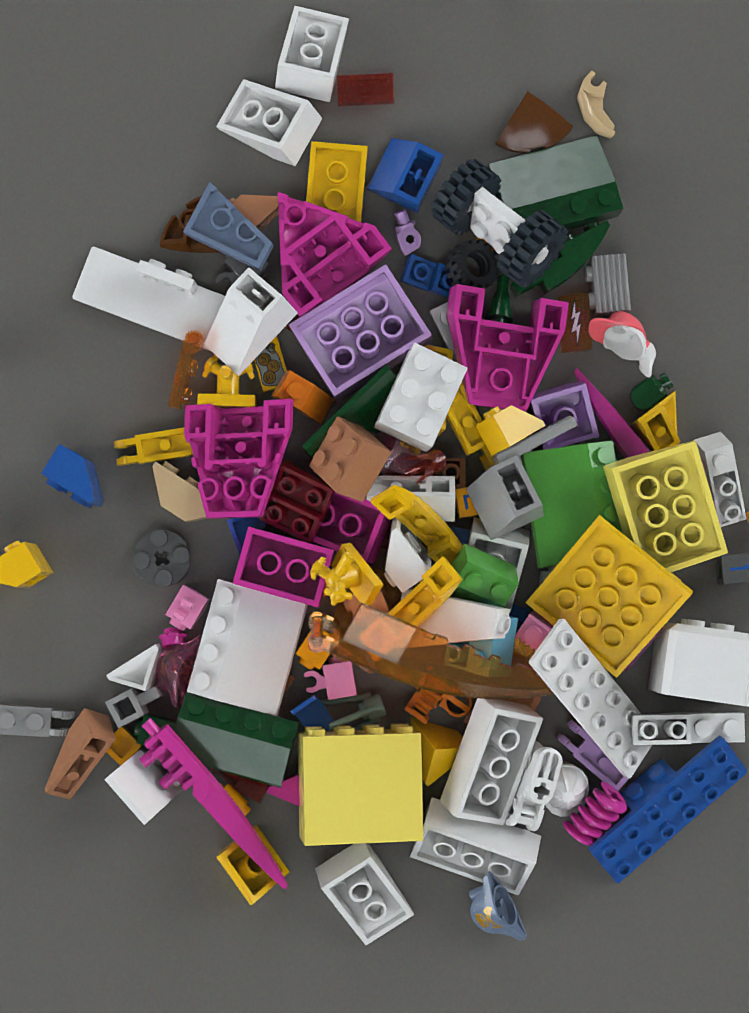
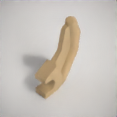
(591, 106)

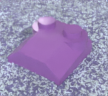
(561, 402)

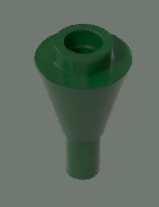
(500, 305)

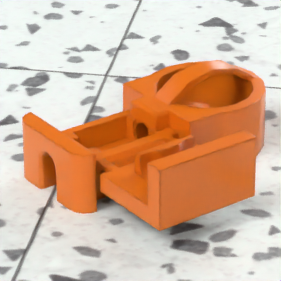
(427, 699)

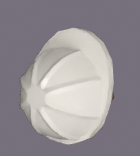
(570, 790)

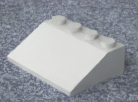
(247, 648)

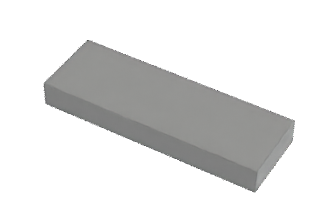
(535, 439)

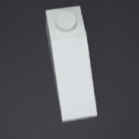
(435, 491)

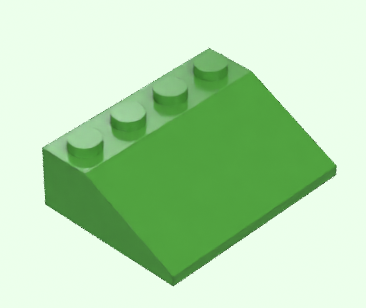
(572, 495)

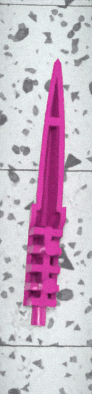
(618, 429)
(190, 772)

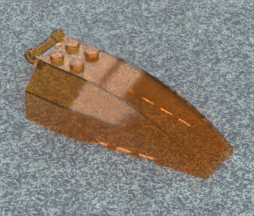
(420, 657)

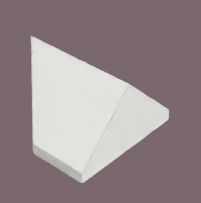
(139, 671)

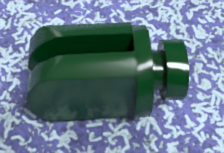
(650, 392)

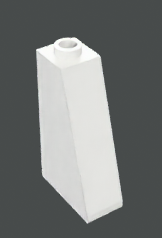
(467, 620)

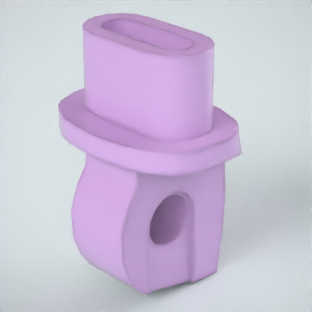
(403, 229)

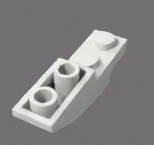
(687, 728)

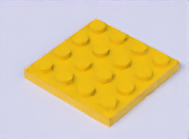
(610, 595)

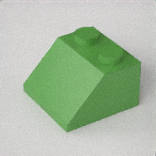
(484, 577)

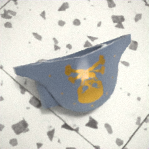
(495, 910)

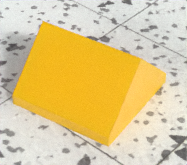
(246, 873)

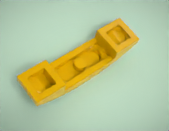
(420, 521)
(429, 594)

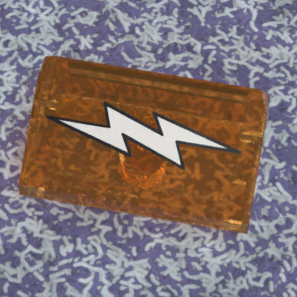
(576, 334)

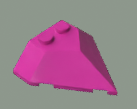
(323, 252)

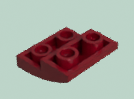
(298, 503)

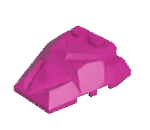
(237, 454)

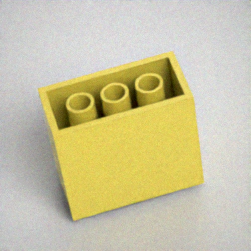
(360, 785)

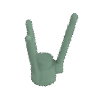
(370, 709)

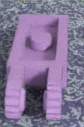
(593, 757)

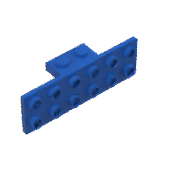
(664, 804)

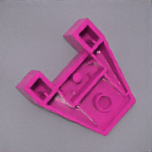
(502, 358)

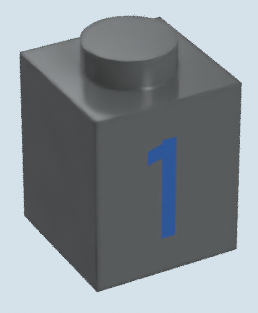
(732, 568)

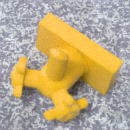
(227, 387)
(348, 572)

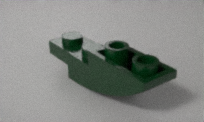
(570, 260)

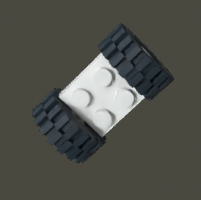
(472, 203)

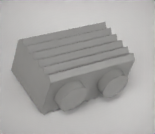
(608, 284)

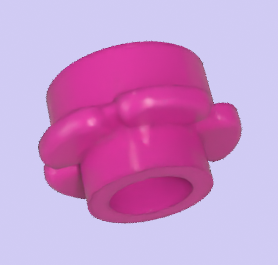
(172, 636)

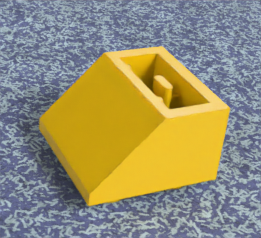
(23, 565)

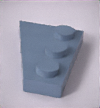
(227, 230)

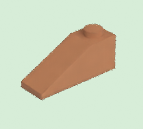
(81, 751)

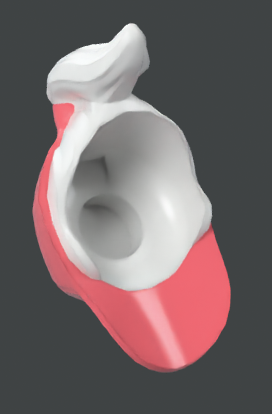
(625, 337)

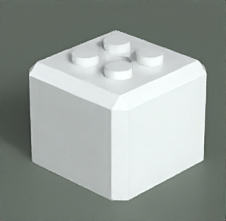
(701, 662)

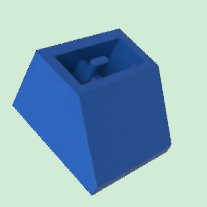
(406, 173)
(74, 473)

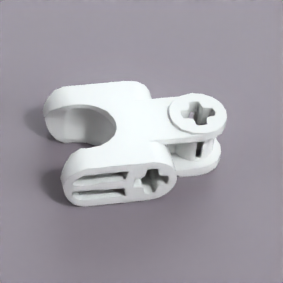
(535, 787)

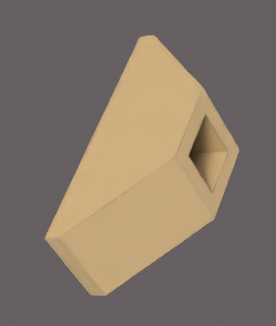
(178, 495)

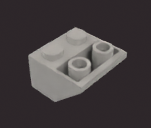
(505, 498)

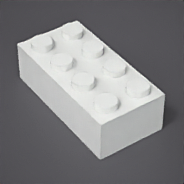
(491, 760)

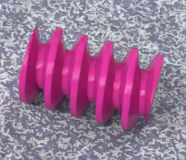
(597, 816)

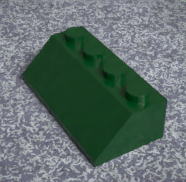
(360, 409)
(237, 739)

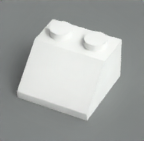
(405, 557)

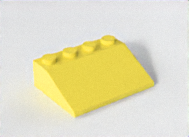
(667, 505)

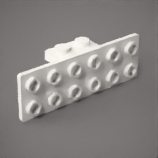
(147, 294)
(589, 695)

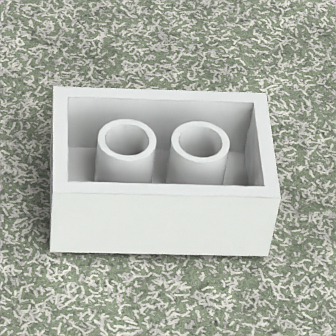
(420, 397)

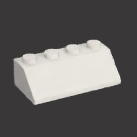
(476, 847)

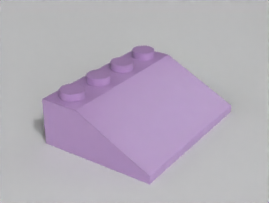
(360, 332)

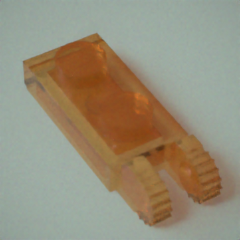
(186, 368)

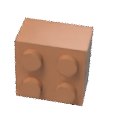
(349, 459)

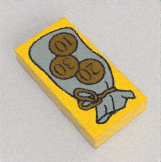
(270, 366)

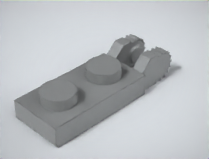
(32, 720)

